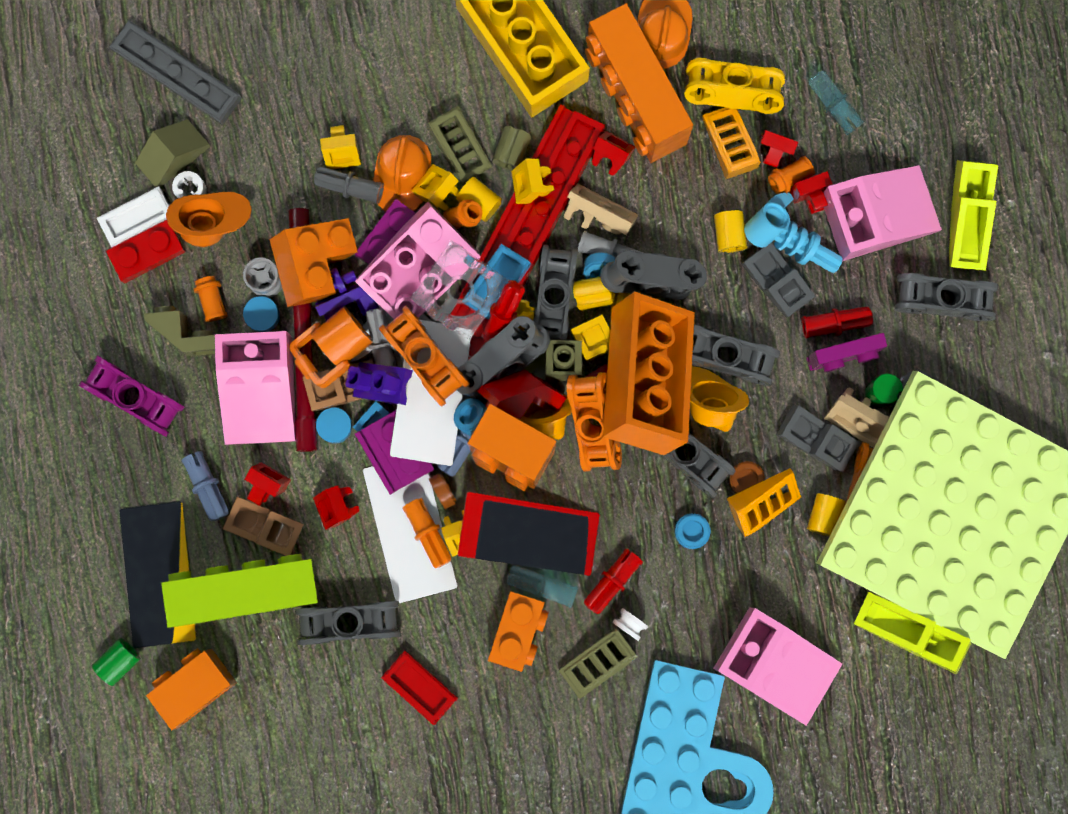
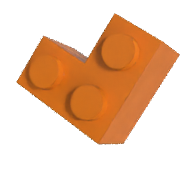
(304, 258)

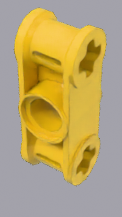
(735, 85)

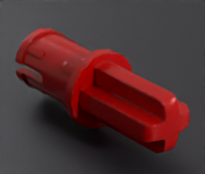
(504, 309)
(836, 321)
(612, 581)

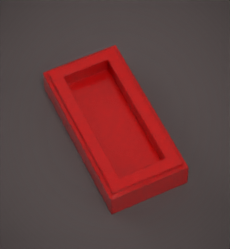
(419, 687)

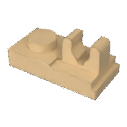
(612, 215)
(857, 418)

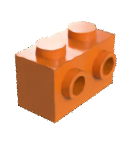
(516, 631)
(190, 688)

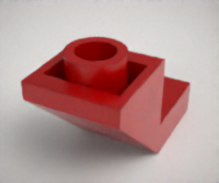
(517, 391)

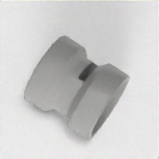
(257, 273)

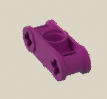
(111, 384)

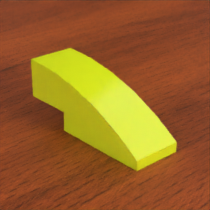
(972, 214)
(913, 632)

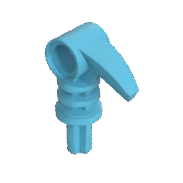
(774, 223)

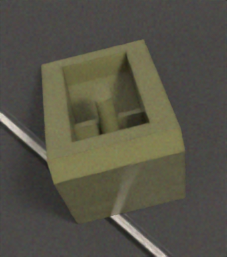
(170, 151)

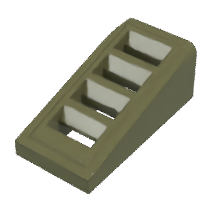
(470, 139)
(628, 656)

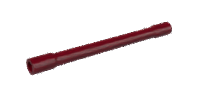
(305, 422)

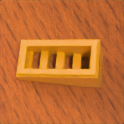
(729, 168)
(745, 505)

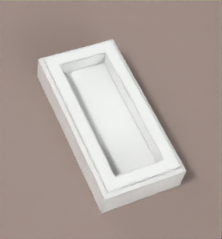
(134, 216)

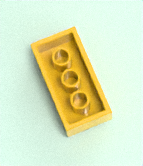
(527, 49)

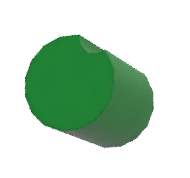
(883, 390)
(116, 662)

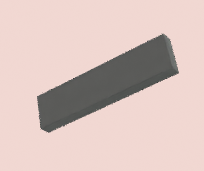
(175, 72)

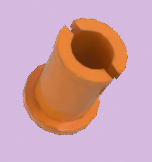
(784, 178)
(466, 214)
(210, 298)

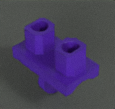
(336, 301)
(379, 382)

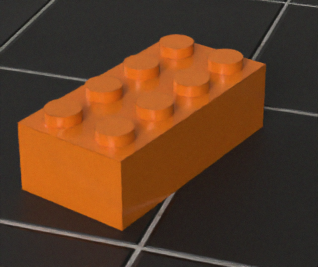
(638, 84)
(649, 374)
(511, 447)

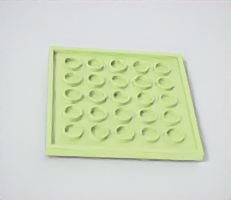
(955, 515)

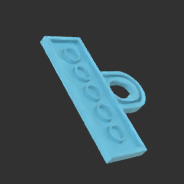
(676, 751)

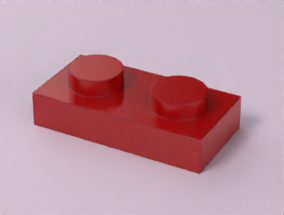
(145, 251)

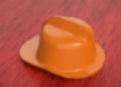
(666, 28)
(400, 167)
(208, 217)

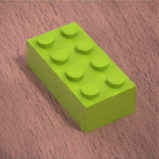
(239, 592)

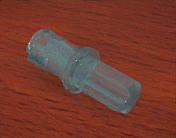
(835, 102)
(542, 585)

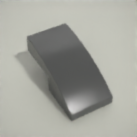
(778, 280)
(817, 438)

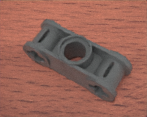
(556, 271)
(653, 275)
(923, 295)
(504, 355)
(747, 356)
(702, 466)
(327, 627)

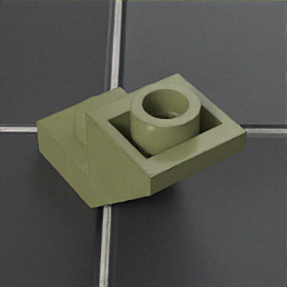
(174, 328)
(558, 361)

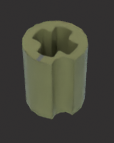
(511, 148)

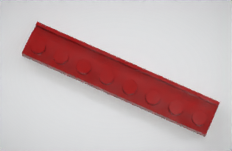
(527, 227)

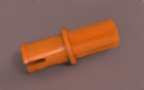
(427, 532)

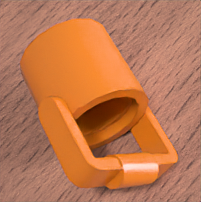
(339, 339)

